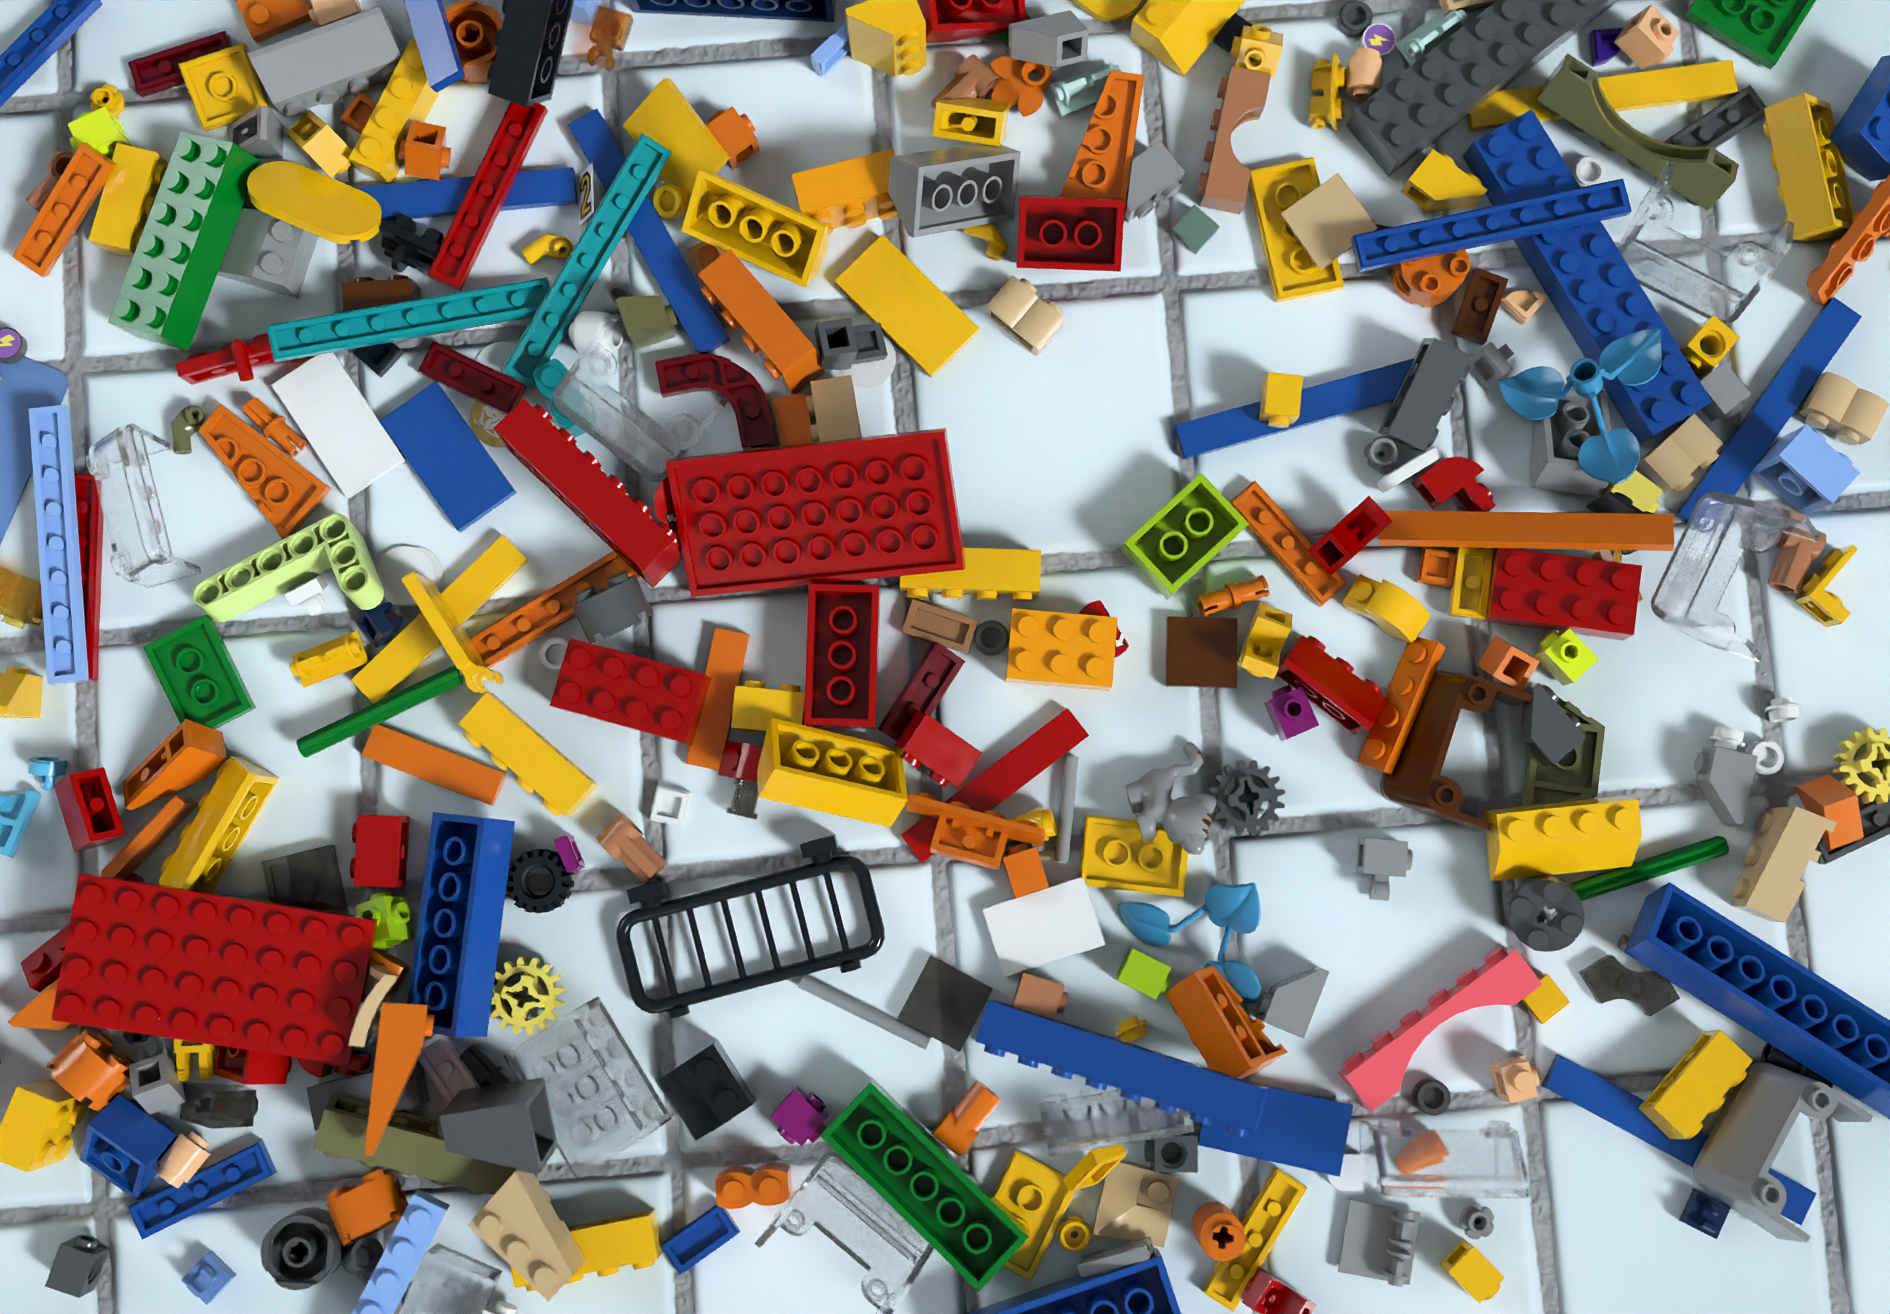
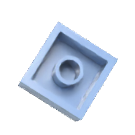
(1805, 470)

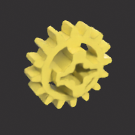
(1873, 749)
(530, 980)

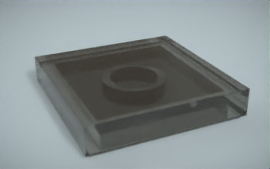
(307, 880)
(945, 1003)

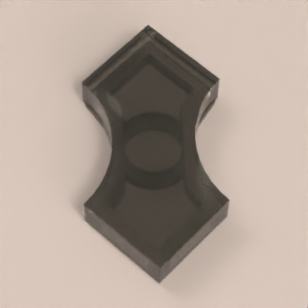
(1611, 980)

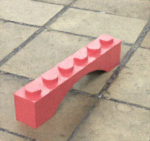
(1380, 1070)

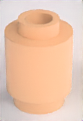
(1364, 74)
(183, 1159)

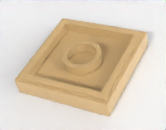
(1327, 221)

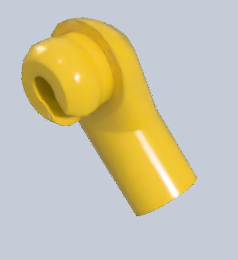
(992, 237)
(548, 245)

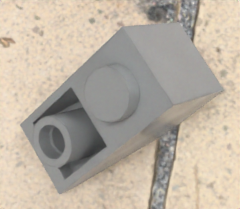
(1049, 40)
(1152, 176)

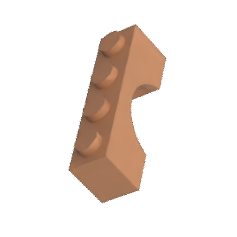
(1242, 101)

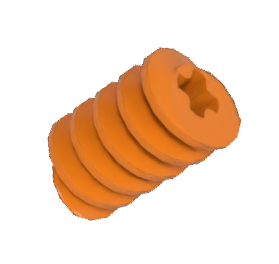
(1226, 1242)

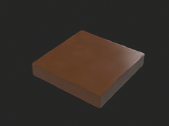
(1201, 652)

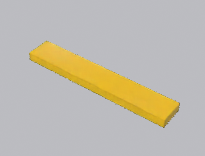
(419, 640)

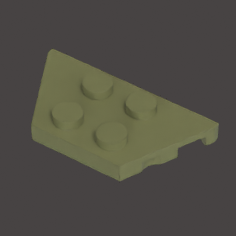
(1574, 775)

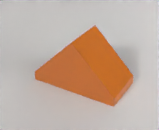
(1836, 802)

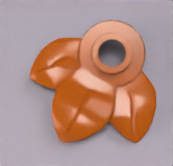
(1017, 87)

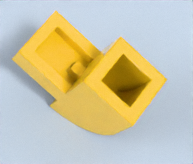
(1388, 606)
(1265, 641)

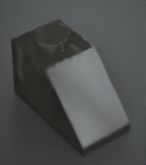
(219, 1105)

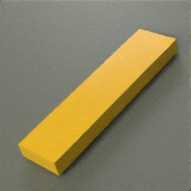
(1261, 1229)

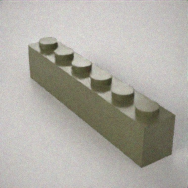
(408, 1147)

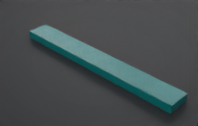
(587, 259)
(406, 320)

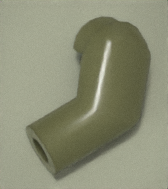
(184, 426)

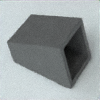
(501, 1125)

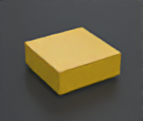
(1545, 1000)

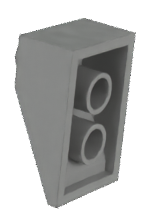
(268, 253)
(1557, 445)

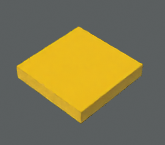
(223, 86)

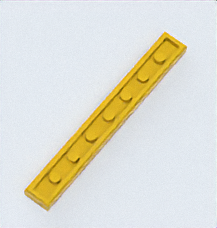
(1622, 91)

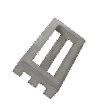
(1116, 1257)

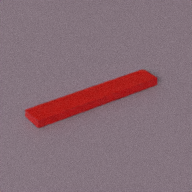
(486, 194)
(90, 532)
(1005, 775)

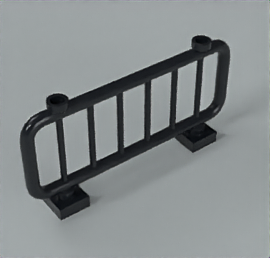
(653, 908)

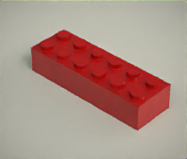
(589, 492)

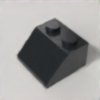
(707, 1090)

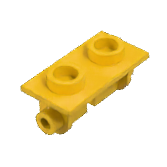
(1328, 79)
(329, 659)

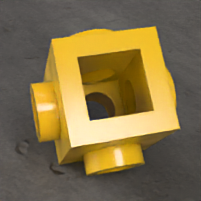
(1257, 49)

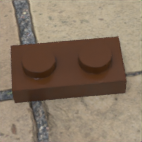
(1479, 306)

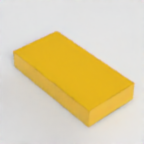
(1094, 1167)

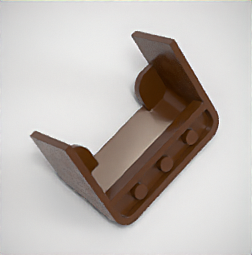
(1417, 775)

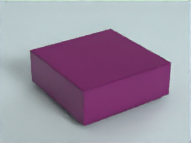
(569, 853)

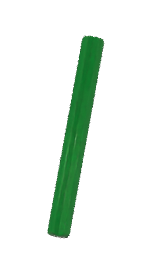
(379, 711)
(1651, 867)

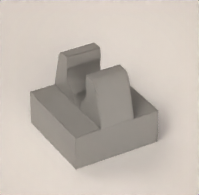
(1491, 363)

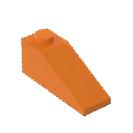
(176, 763)

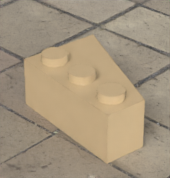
(834, 409)
(1777, 860)
(529, 1234)

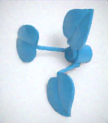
(1536, 394)
(1227, 906)

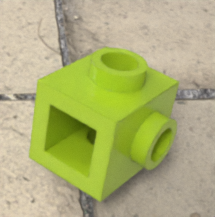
(392, 916)

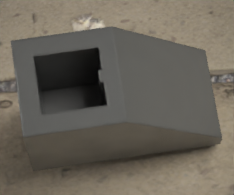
(1547, 728)

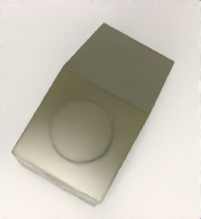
(647, 319)

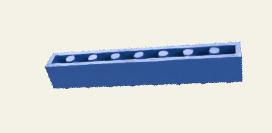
(1124, 1066)

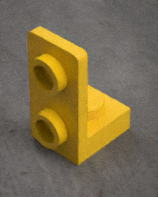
(1821, 604)

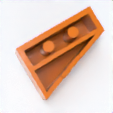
(1220, 1026)

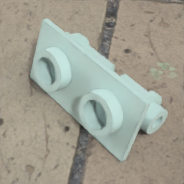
(1430, 35)
(1081, 89)

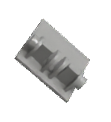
(1379, 1242)

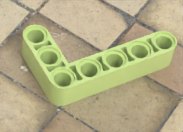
(288, 563)

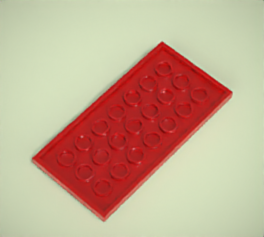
(817, 513)
(213, 969)

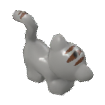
(1183, 819)

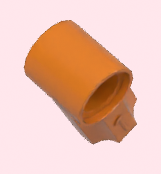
(961, 1125)

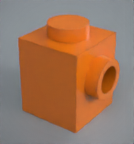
(734, 135)
(425, 150)

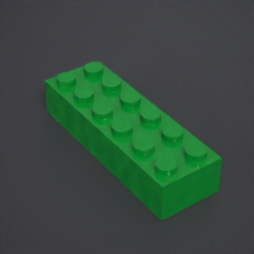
(184, 240)
(926, 1185)

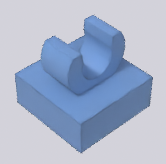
(208, 1277)

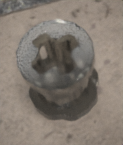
(744, 799)

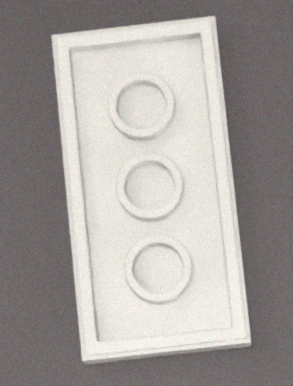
(339, 423)

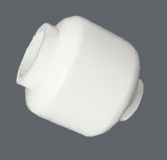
(588, 325)

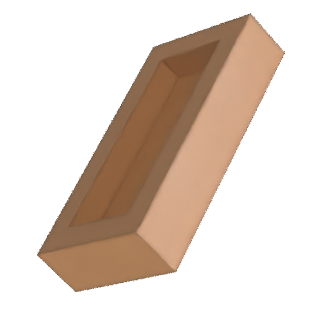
(939, 625)

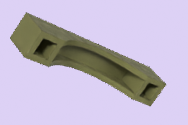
(1576, 95)

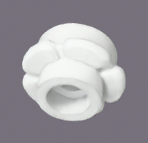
(1783, 710)
(1727, 738)

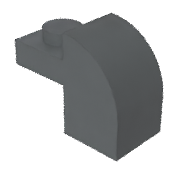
(844, 345)

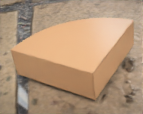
(1522, 303)

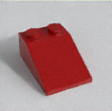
(969, 18)

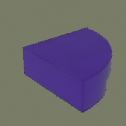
(1603, 45)

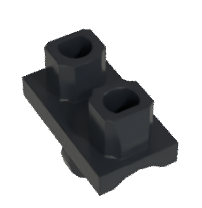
(406, 247)

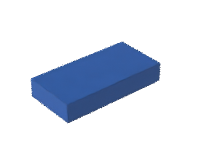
(699, 1238)

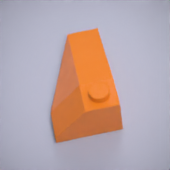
(398, 1048)

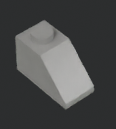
(1726, 781)
(1293, 1001)

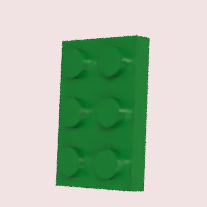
(199, 675)

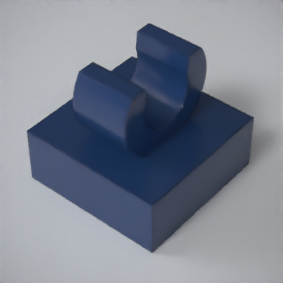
(377, 625)
(1705, 1213)

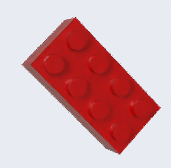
(1563, 593)
(842, 656)
(630, 691)

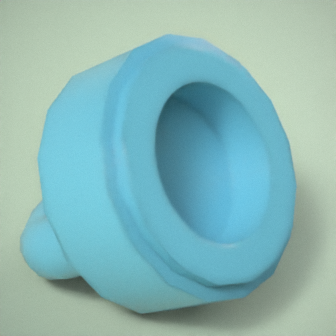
(47, 769)

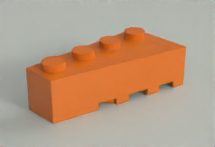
(762, 322)

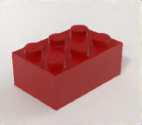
(1070, 232)

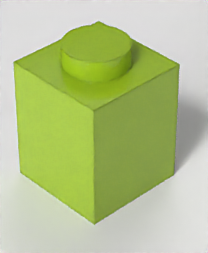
(1144, 974)

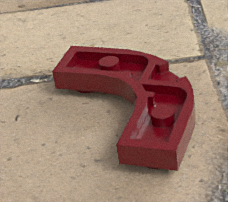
(726, 379)

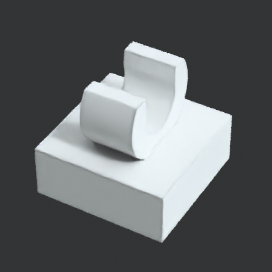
(309, 593)

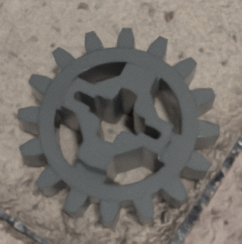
(1250, 814)

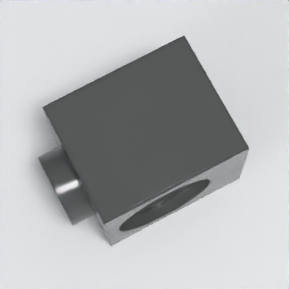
(1185, 1161)
(77, 1266)

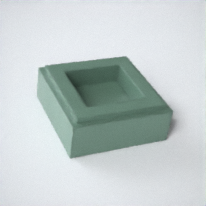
(1195, 229)

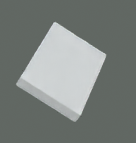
(1044, 926)

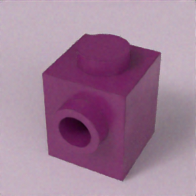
(1302, 717)
(800, 1117)

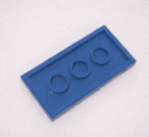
(448, 457)
(1292, 1131)

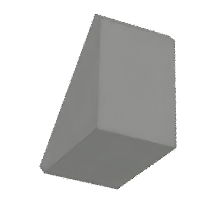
(258, 133)

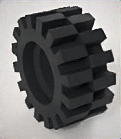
(518, 881)

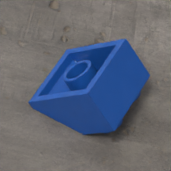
(126, 1145)

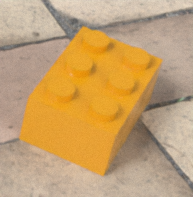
(847, 191)
(1061, 649)

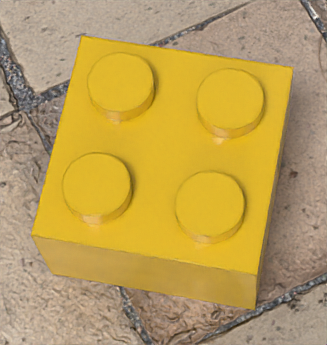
(39, 1125)

